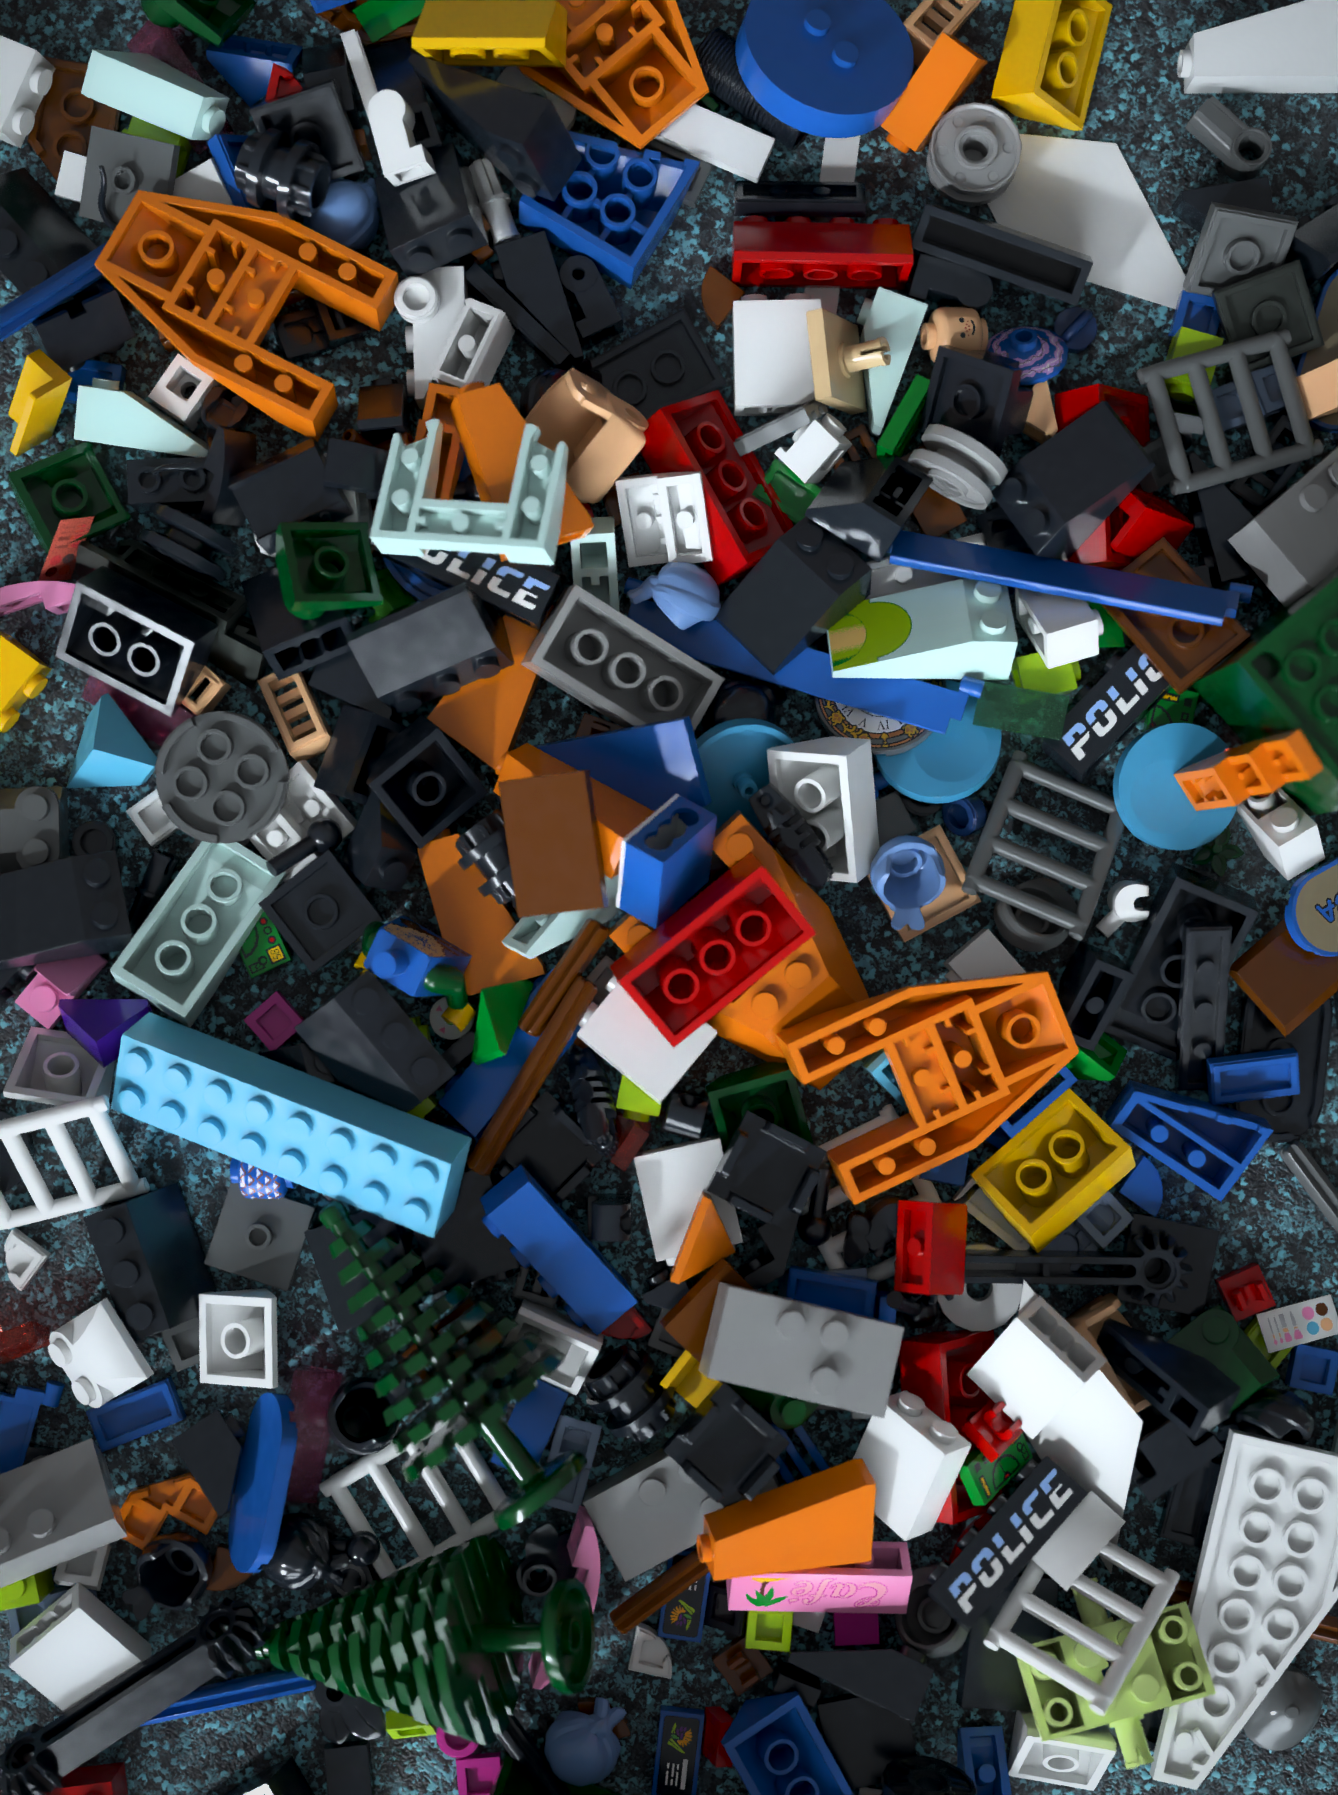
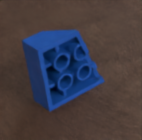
(612, 206)

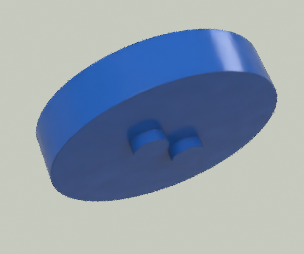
(825, 63)

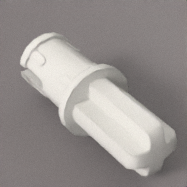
(493, 201)

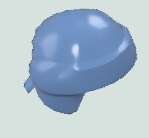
(348, 213)
(682, 592)
(907, 877)
(583, 1745)

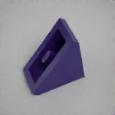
(100, 1023)

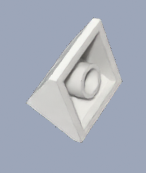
(56, 1070)
(562, 1333)
(238, 1338)
(1069, 1760)

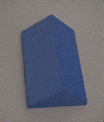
(781, 1749)

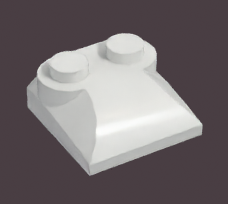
(98, 1355)

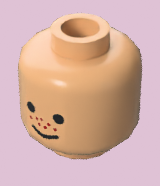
(954, 327)

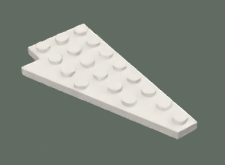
(1256, 1591)

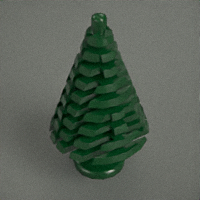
(467, 1393)
(441, 1640)

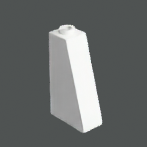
(1266, 53)

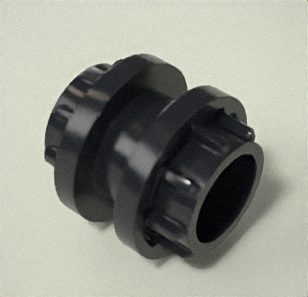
(274, 172)
(488, 849)
(624, 1386)

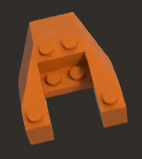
(626, 66)
(217, 281)
(804, 984)
(960, 1057)

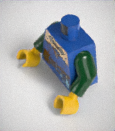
(418, 964)

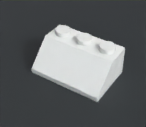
(835, 794)

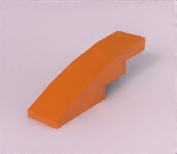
(1248, 771)

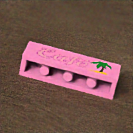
(849, 1588)

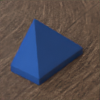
(249, 62)

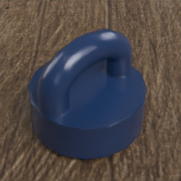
(1076, 328)
(964, 815)

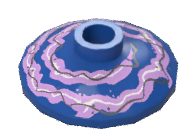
(1037, 349)

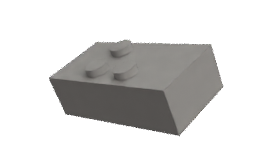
(1296, 535)
(618, 664)
(801, 1350)
(56, 1511)
(650, 1512)

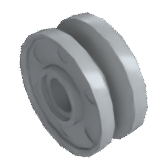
(976, 128)
(958, 466)

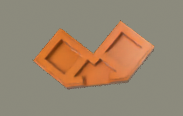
(151, 1504)

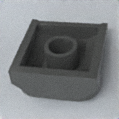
(33, 826)

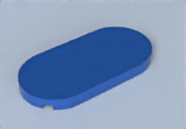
(262, 1483)

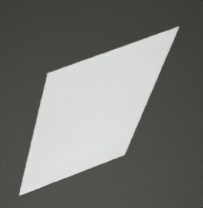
(1090, 203)
(1092, 1438)

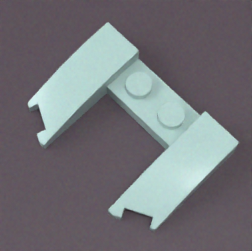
(524, 529)

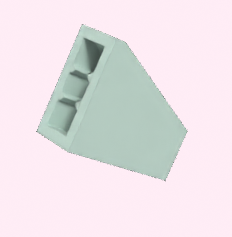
(155, 93)

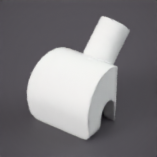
(1121, 906)

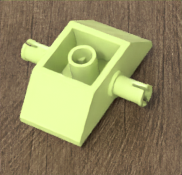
(1163, 1675)

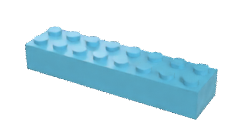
(290, 1123)

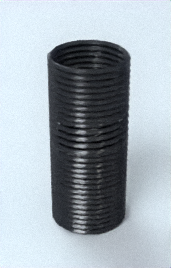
(723, 79)

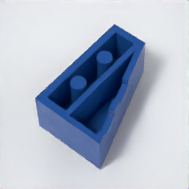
(1189, 1135)

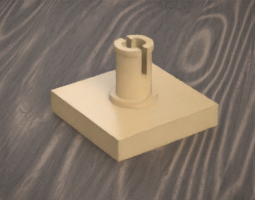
(840, 360)

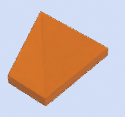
(703, 1243)

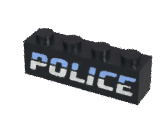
(511, 588)
(1106, 712)
(1006, 1543)

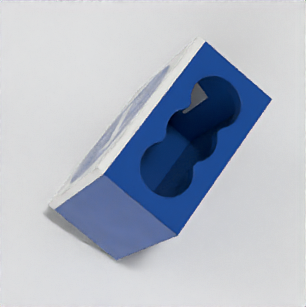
(665, 860)

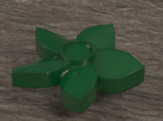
(1217, 852)

